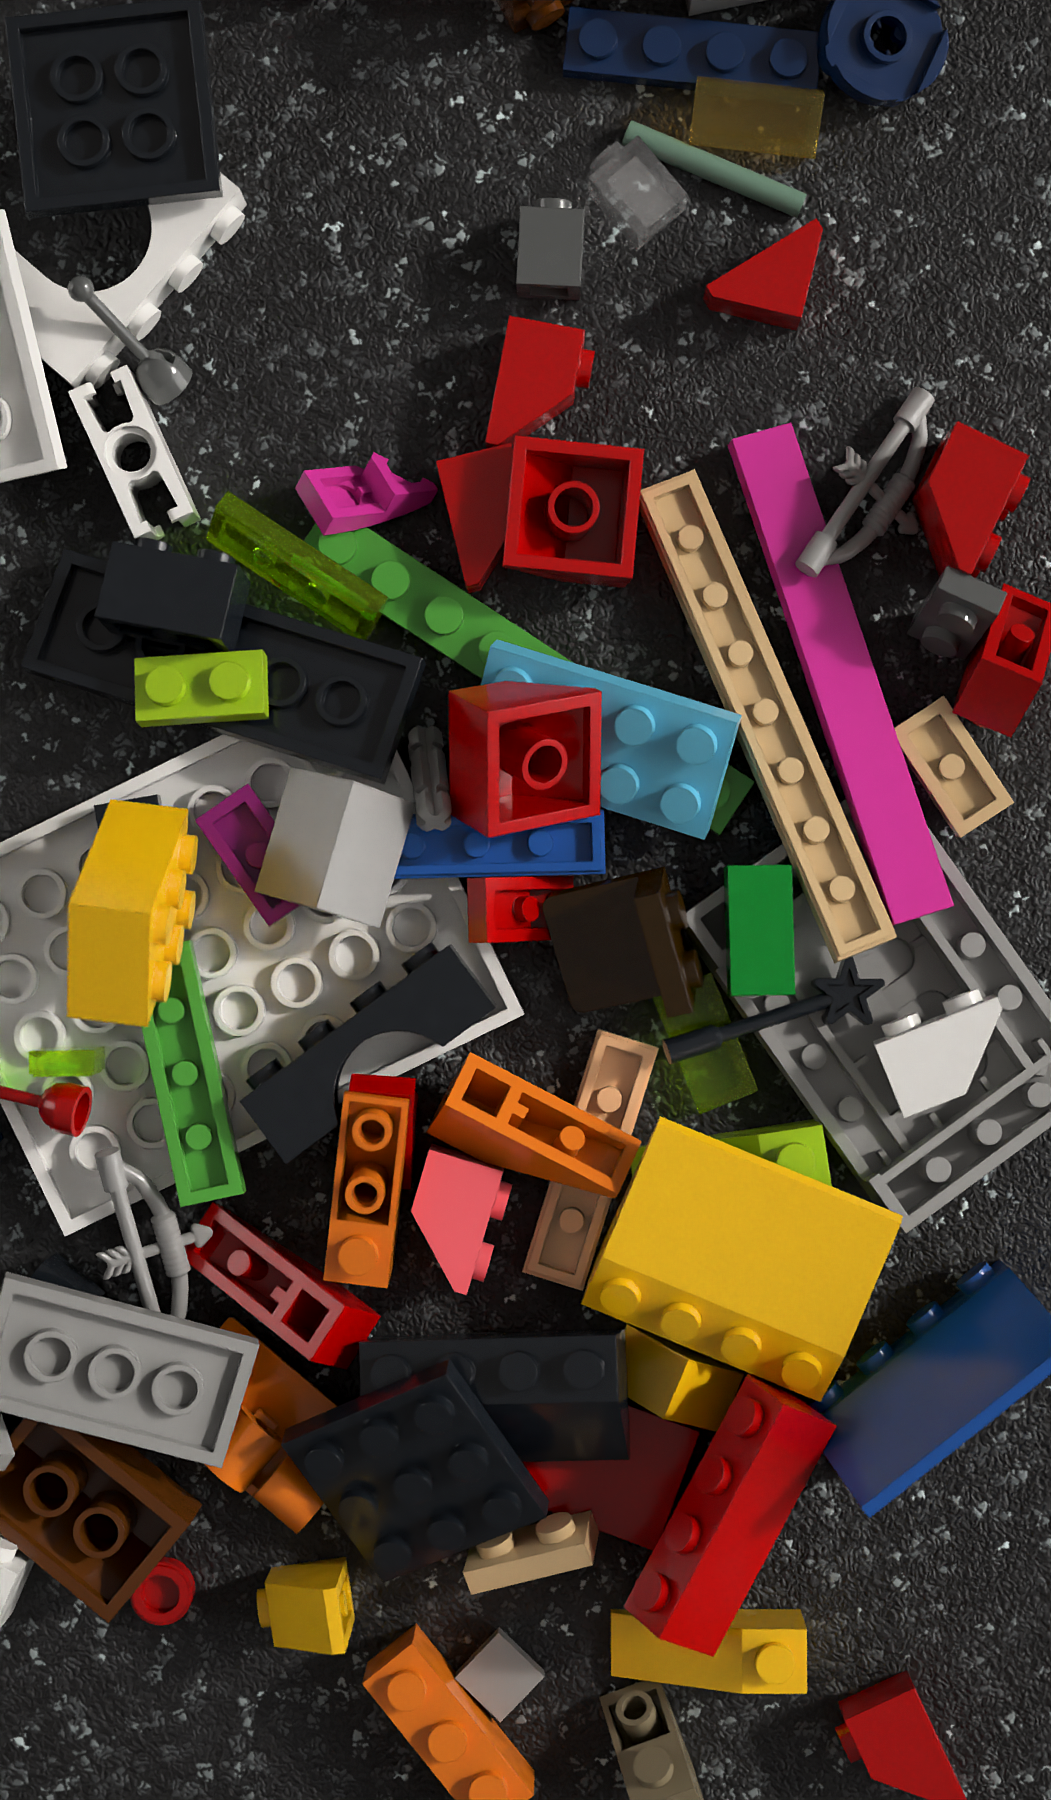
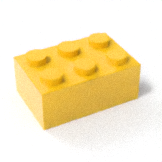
(130, 913)

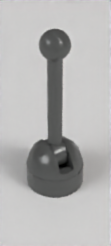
(159, 371)

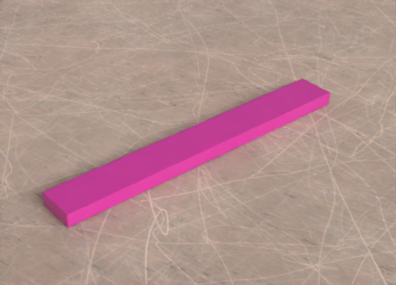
(840, 678)

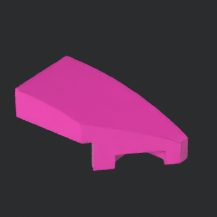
(358, 497)

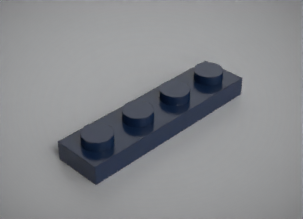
(677, 50)

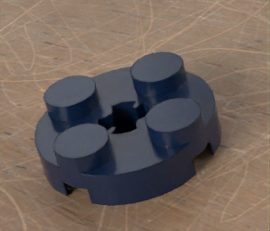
(875, 77)

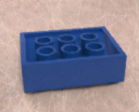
(936, 1384)

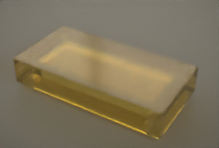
(756, 117)

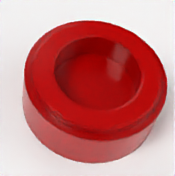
(164, 1593)

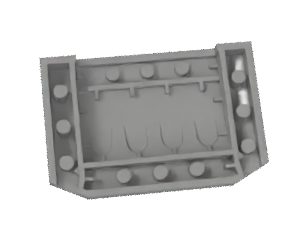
(836, 1071)

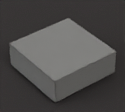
(499, 1674)

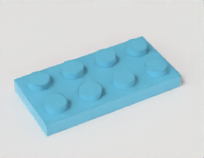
(657, 749)

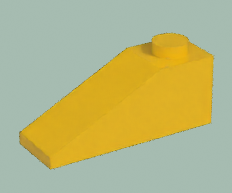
(757, 1656)

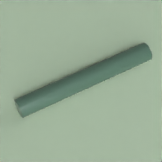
(718, 170)

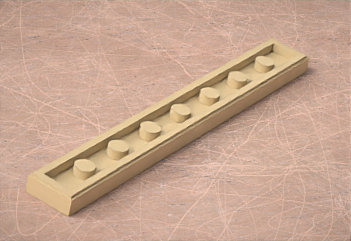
(771, 723)

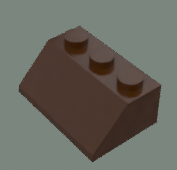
(90, 1511)

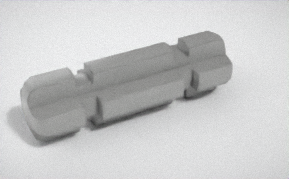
(429, 778)

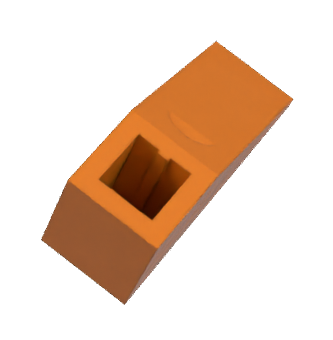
(367, 1190)

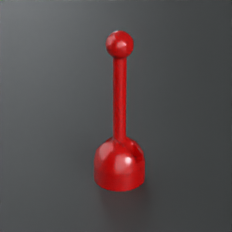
(61, 1106)

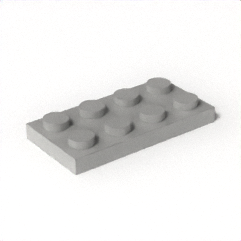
(120, 1370)

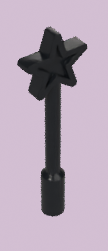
(838, 996)

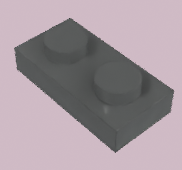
(956, 614)

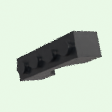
(301, 1100)

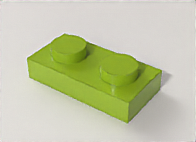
(201, 688)

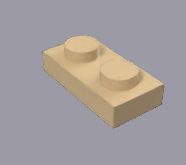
(951, 767)
(533, 1552)

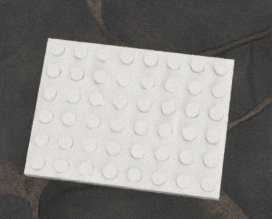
(257, 980)

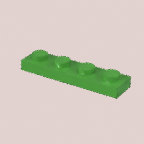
(192, 1090)

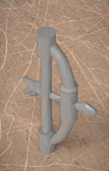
(822, 547)
(170, 1242)

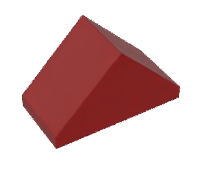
(771, 283)

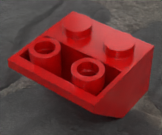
(965, 494)

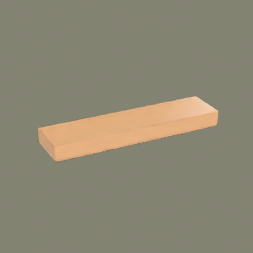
(571, 1216)

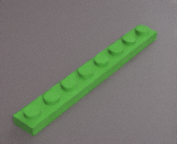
(456, 621)

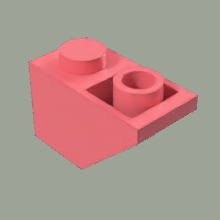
(454, 1209)

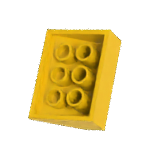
(741, 1259)

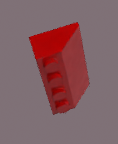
(729, 1516)

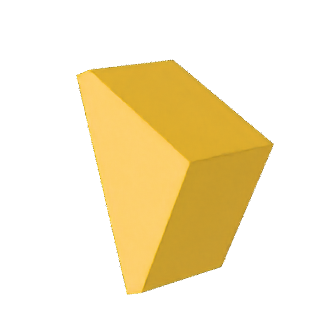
(678, 1380)

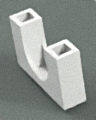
(76, 339)

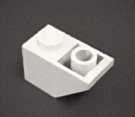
(938, 1056)

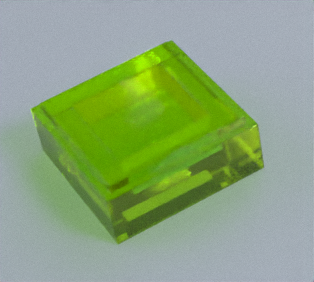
(66, 1061)

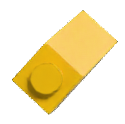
(308, 1606)

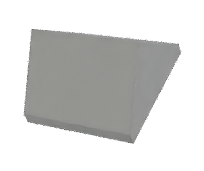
(335, 846)

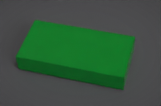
(759, 930)

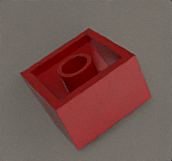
(573, 511)
(524, 755)

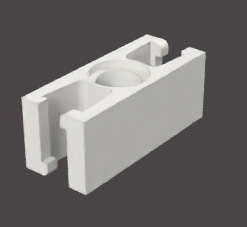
(112, 443)

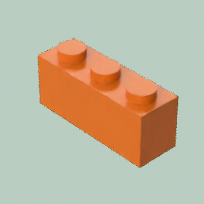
(446, 1722)

